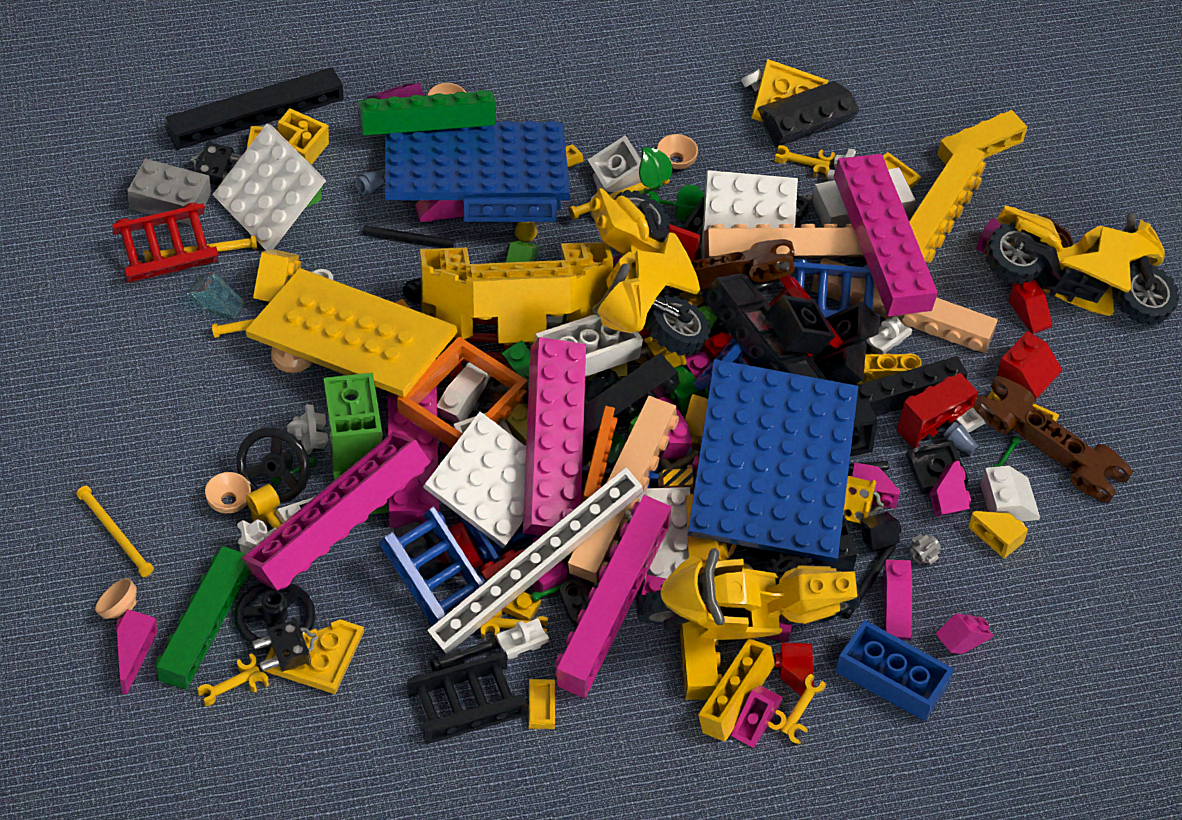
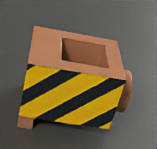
(677, 478)

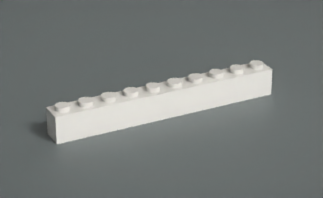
(536, 560)

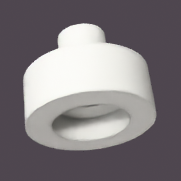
(752, 79)

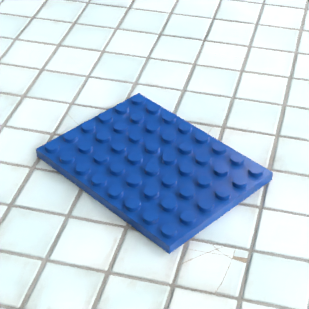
(478, 162)
(774, 461)

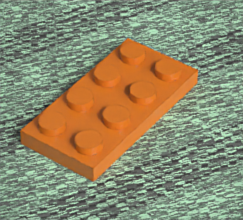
(600, 453)

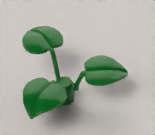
(657, 167)

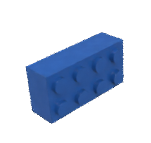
(894, 670)

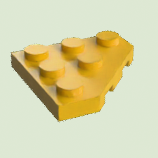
(781, 82)
(329, 657)

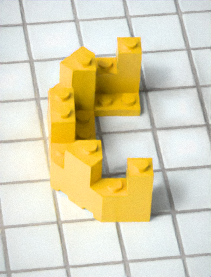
(514, 291)

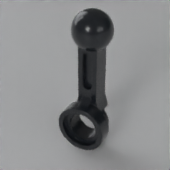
(600, 383)

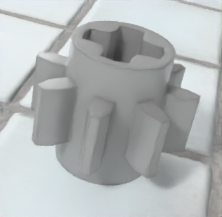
(925, 549)

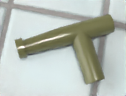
(679, 464)

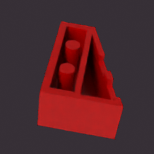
(934, 407)

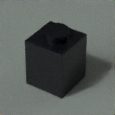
(880, 530)

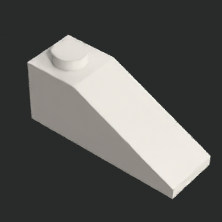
(462, 394)

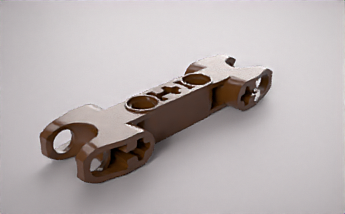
(757, 263)
(1087, 464)

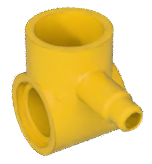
(263, 505)

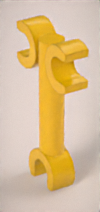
(820, 165)
(497, 622)
(247, 673)
(789, 725)

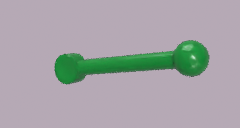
(1014, 442)
(276, 480)
(536, 596)

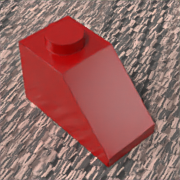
(1031, 306)
(795, 664)

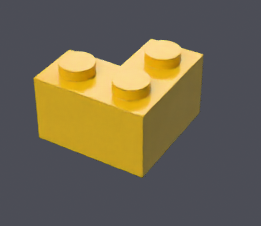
(304, 134)
(274, 272)

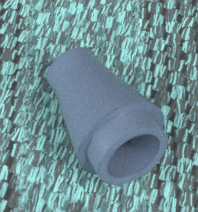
(369, 181)
(961, 438)

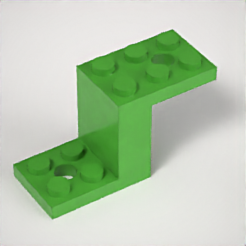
(354, 423)

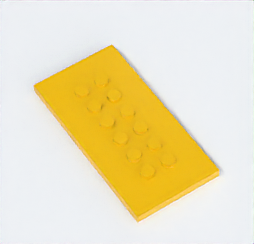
(351, 331)

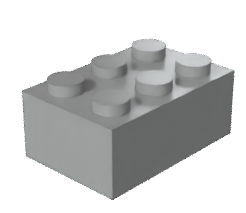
(166, 188)

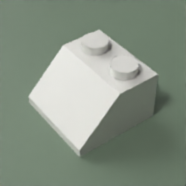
(617, 165)
(1009, 492)

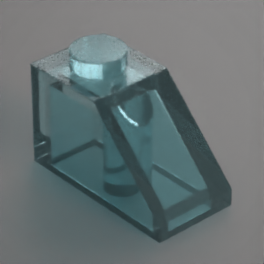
(215, 296)

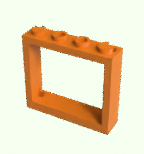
(439, 369)

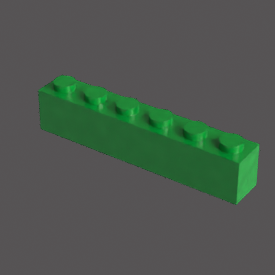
(427, 112)
(203, 618)

